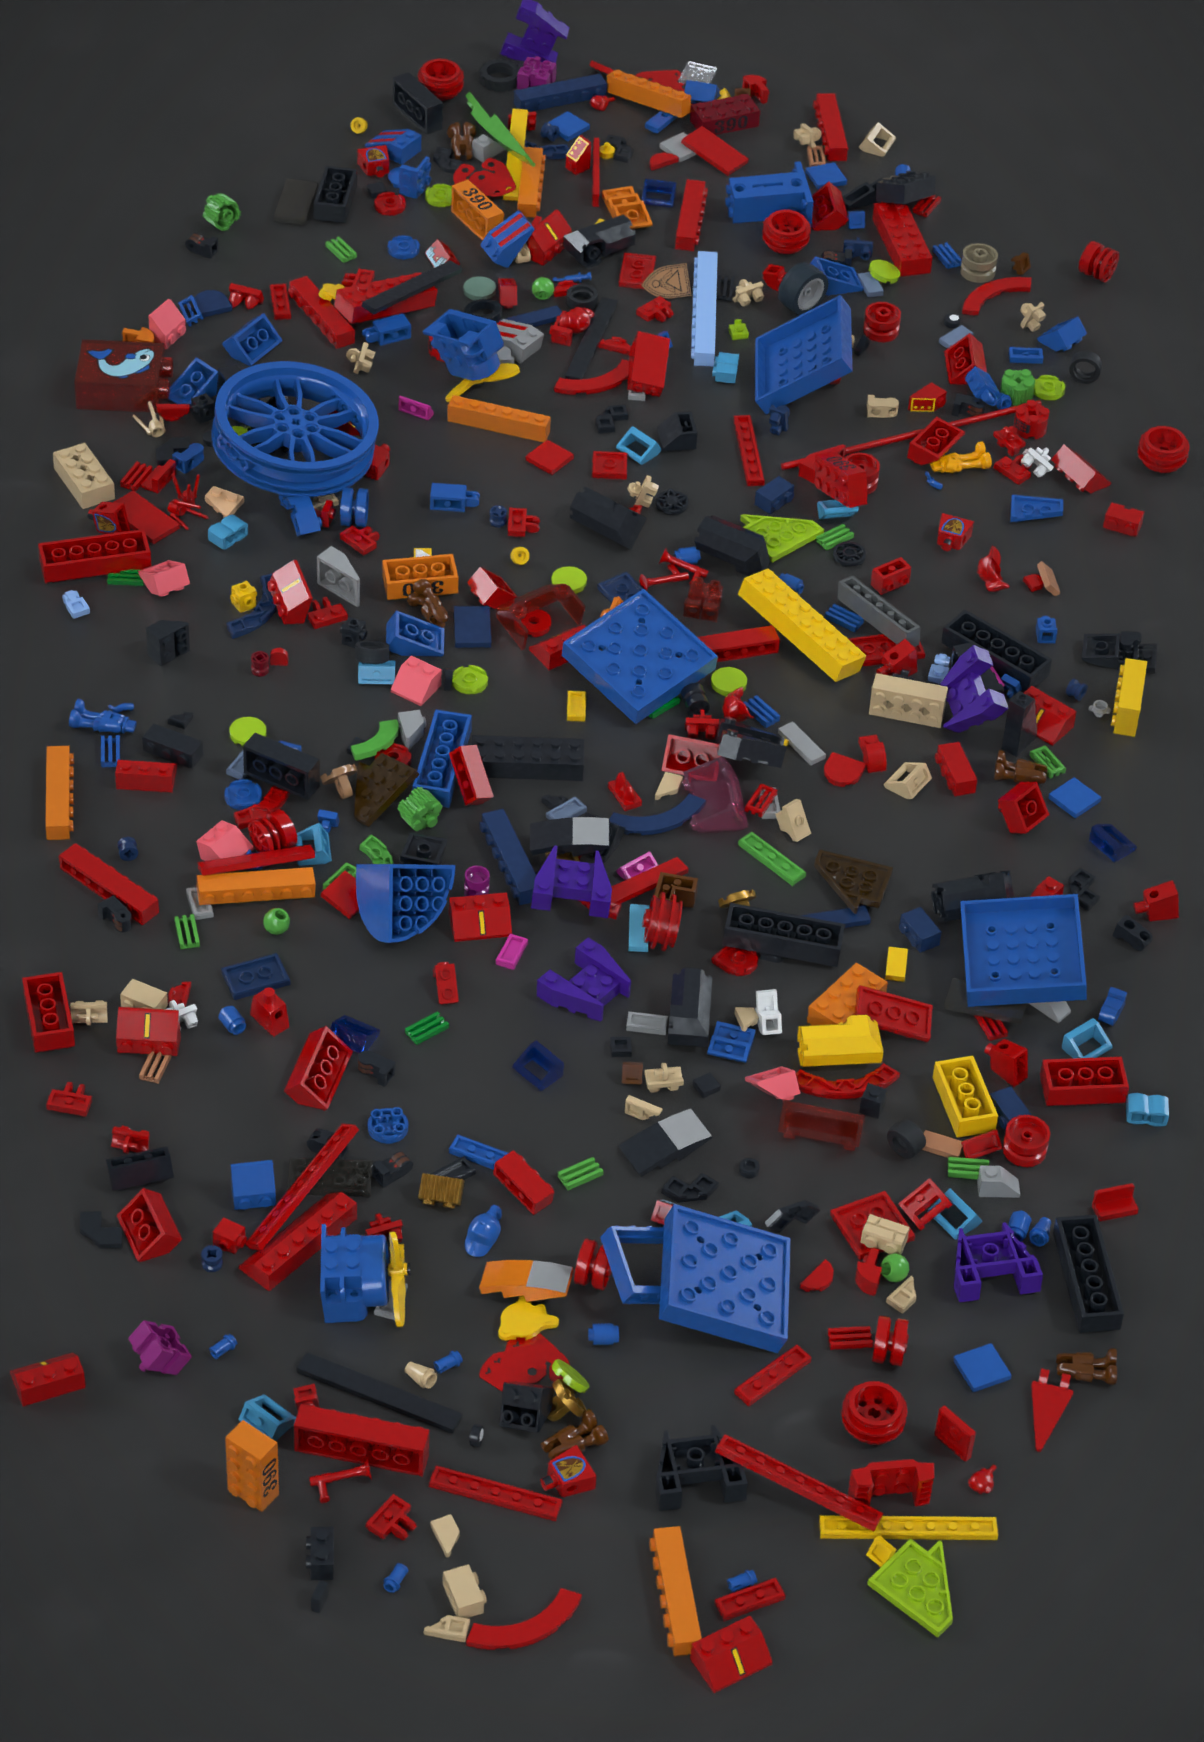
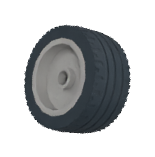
(803, 288)

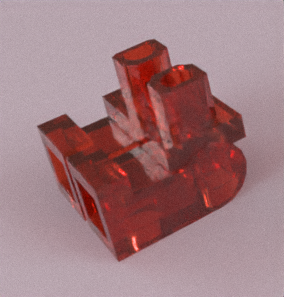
(705, 598)

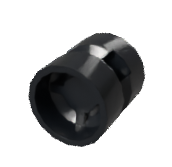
(695, 699)

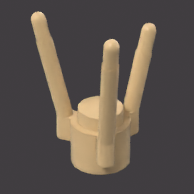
(155, 426)

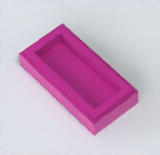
(511, 951)

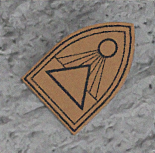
(669, 282)

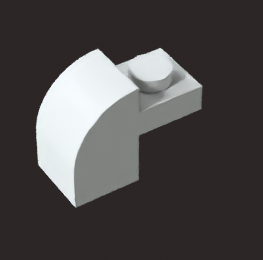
(767, 1011)

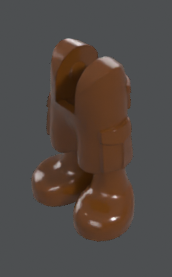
(460, 144)
(431, 605)
(1020, 771)
(1082, 1366)
(571, 1436)

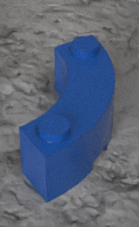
(302, 514)

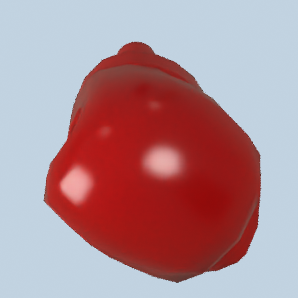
(600, 102)
(982, 1480)

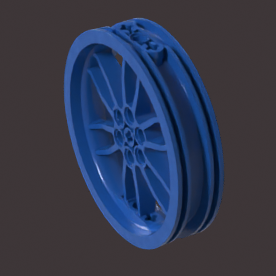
(294, 428)

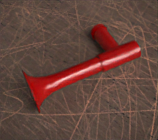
(698, 571)
(675, 577)
(321, 1480)

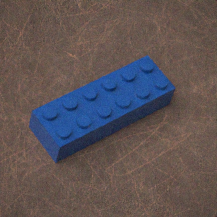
(435, 768)

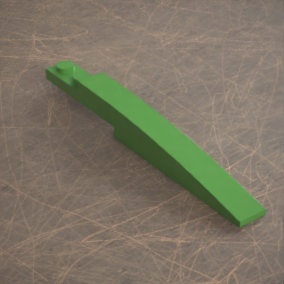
(497, 130)

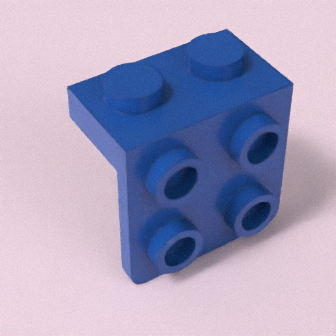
(414, 180)

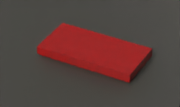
(714, 151)
(146, 516)
(877, 645)
(895, 1013)

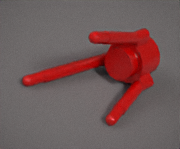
(187, 495)
(178, 508)

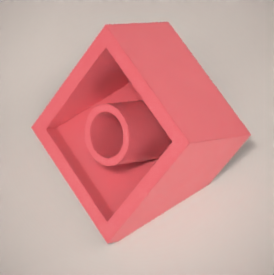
(167, 324)
(165, 577)
(416, 681)
(223, 842)
(777, 1082)

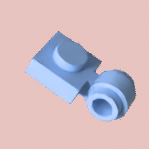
(75, 605)
(939, 668)

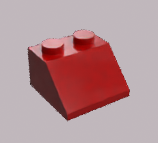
(490, 588)

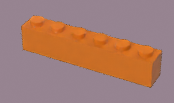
(648, 93)
(531, 183)
(499, 418)
(58, 792)
(256, 886)
(676, 1589)

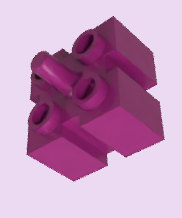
(536, 73)
(159, 1348)

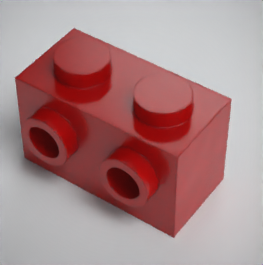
(890, 575)

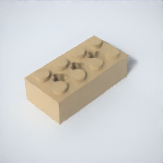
(83, 475)
(908, 700)

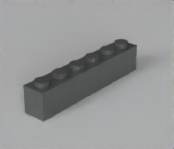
(878, 611)

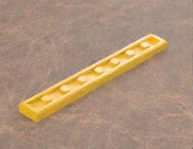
(514, 165)
(912, 1528)

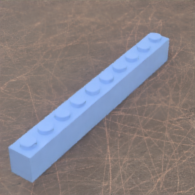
(705, 312)

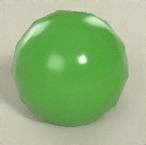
(544, 287)
(276, 921)
(895, 1267)

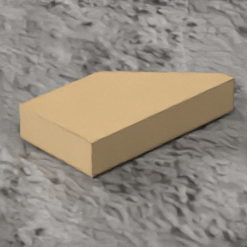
(319, 501)
(669, 785)
(746, 1017)
(640, 1109)
(903, 1296)
(446, 1533)
(449, 1628)

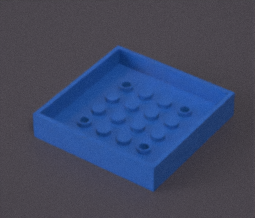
(803, 354)
(639, 655)
(1023, 950)
(725, 1278)

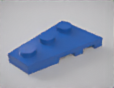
(1032, 508)

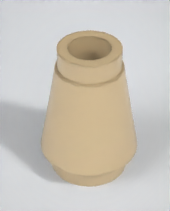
(422, 1375)

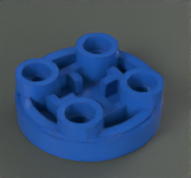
(388, 1125)

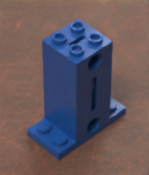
(761, 195)

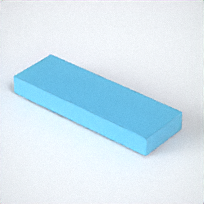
(636, 931)

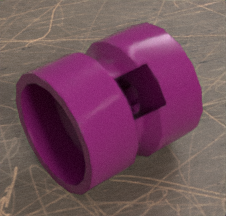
(476, 881)

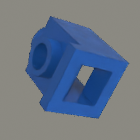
(1046, 625)

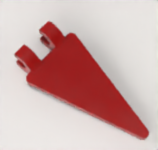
(1048, 1405)

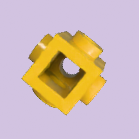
(243, 596)

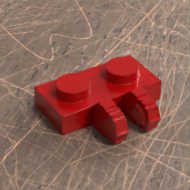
(362, 277)
(657, 308)
(1012, 469)
(520, 522)
(361, 540)
(327, 615)
(70, 1102)
(388, 1517)

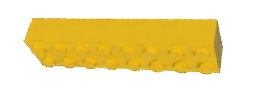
(802, 625)

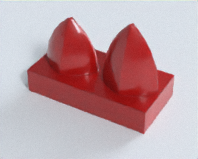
(250, 295)
(624, 792)

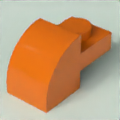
(143, 335)

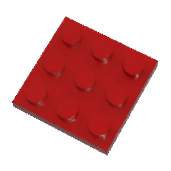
(853, 1217)

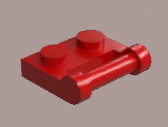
(921, 1199)

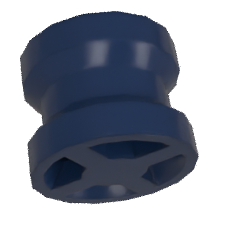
(549, 131)
(498, 516)
(1076, 689)
(127, 848)
(210, 1263)

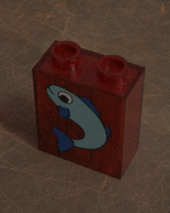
(122, 375)

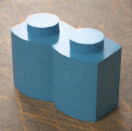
(726, 367)
(227, 531)
(1147, 1109)

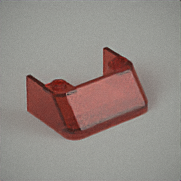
(513, 611)
(821, 1124)

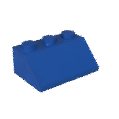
(252, 340)

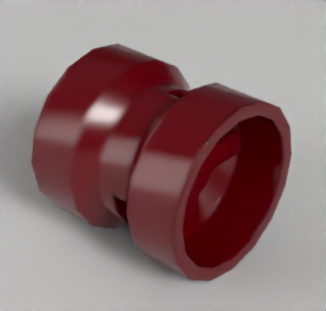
(260, 663)

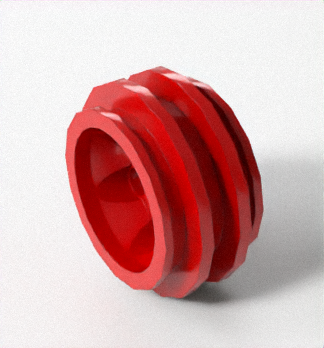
(442, 78)
(786, 231)
(1163, 449)
(662, 921)
(872, 1422)

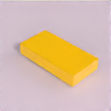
(576, 706)
(896, 964)

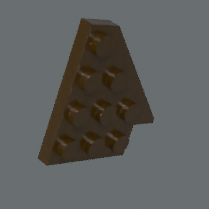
(380, 786)
(854, 879)

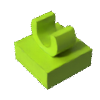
(738, 330)

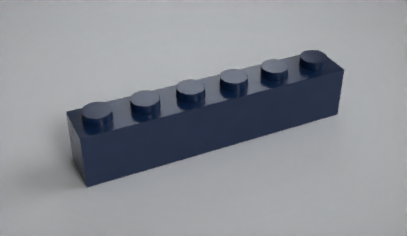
(560, 93)
(510, 854)

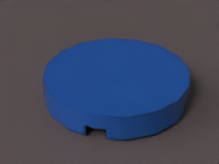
(403, 247)
(242, 794)

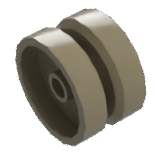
(979, 263)

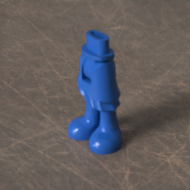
(103, 721)

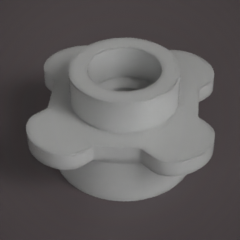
(1100, 708)

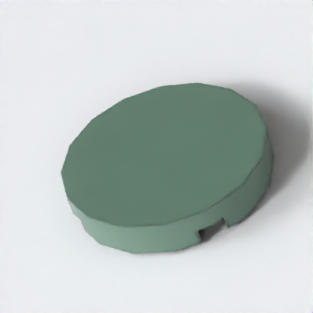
(479, 288)

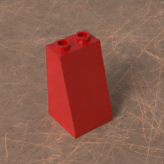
(648, 363)

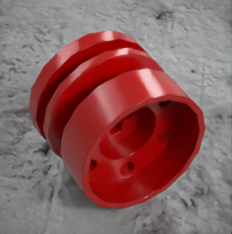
(1098, 261)
(272, 832)

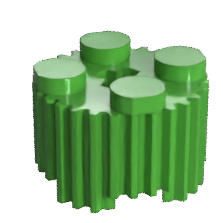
(221, 211)
(1018, 385)
(420, 809)

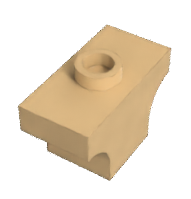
(793, 820)

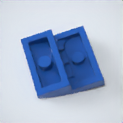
(731, 1042)

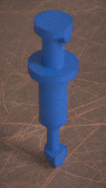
(578, 277)

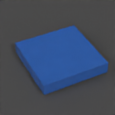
(569, 125)
(827, 172)
(1074, 797)
(982, 1367)

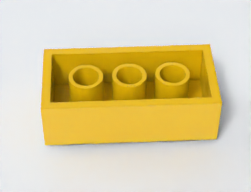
(1129, 697)
(965, 1096)

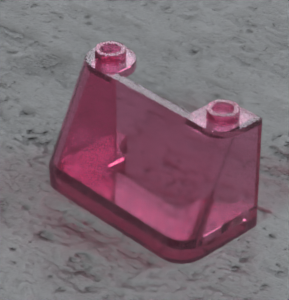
(723, 796)

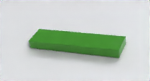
(772, 858)

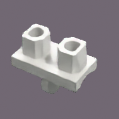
(1038, 457)
(186, 1014)

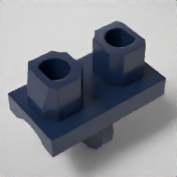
(859, 248)
(779, 419)

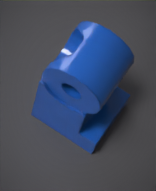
(189, 458)
(1112, 1006)

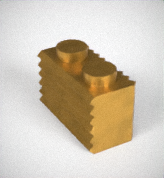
(441, 1190)

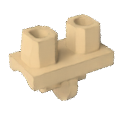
(807, 135)
(746, 290)
(1032, 316)
(362, 358)
(640, 491)
(89, 1012)
(664, 1077)

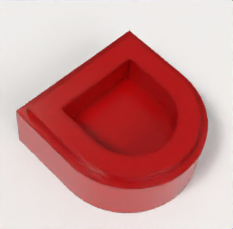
(1033, 582)
(279, 657)

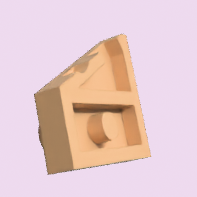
(224, 501)

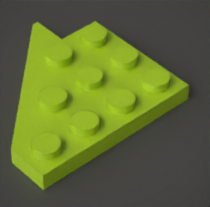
(782, 534)
(917, 1585)

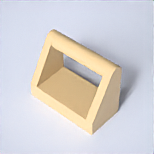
(880, 132)
(913, 783)

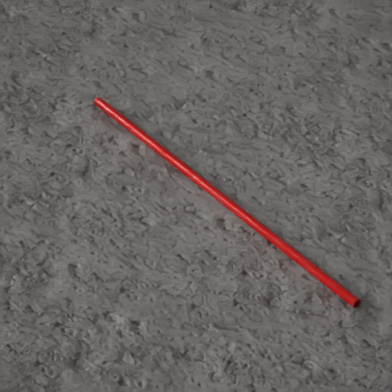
(852, 449)

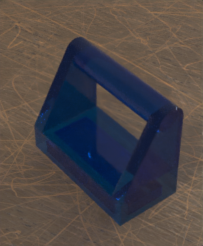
(659, 187)
(1108, 845)
(357, 1035)
(545, 1059)

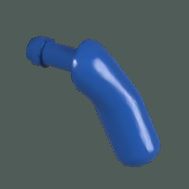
(932, 482)
(124, 706)

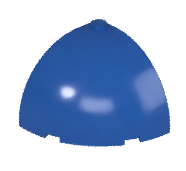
(401, 898)

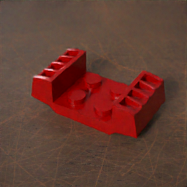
(891, 1478)

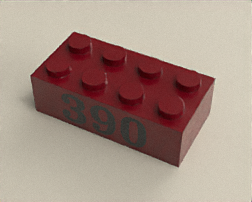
(726, 114)

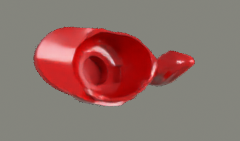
(577, 319)
(990, 569)
(734, 707)

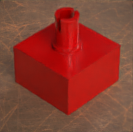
(1023, 807)

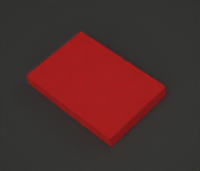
(636, 269)

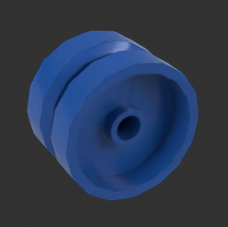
(354, 507)

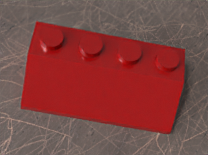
(318, 1069)

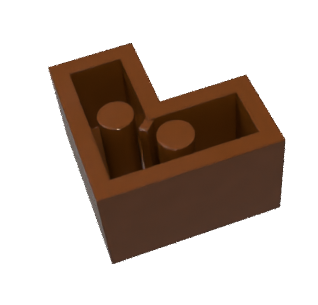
(682, 886)

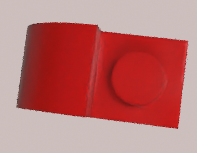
(757, 87)
(773, 276)
(873, 753)
(868, 1274)

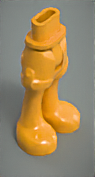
(956, 462)

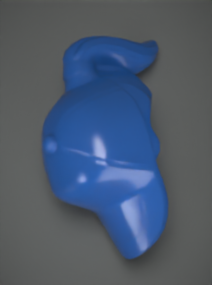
(483, 1232)

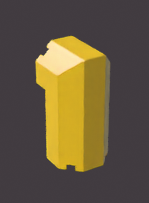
(840, 1044)

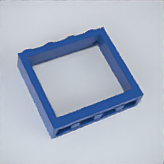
(611, 1242)

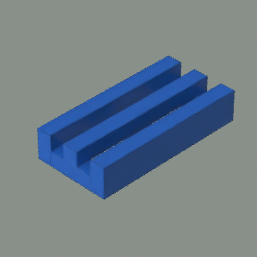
(950, 255)
(194, 317)
(1025, 355)
(844, 618)
(763, 710)
(109, 741)

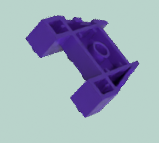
(539, 34)
(967, 694)
(573, 881)
(590, 988)
(993, 1256)

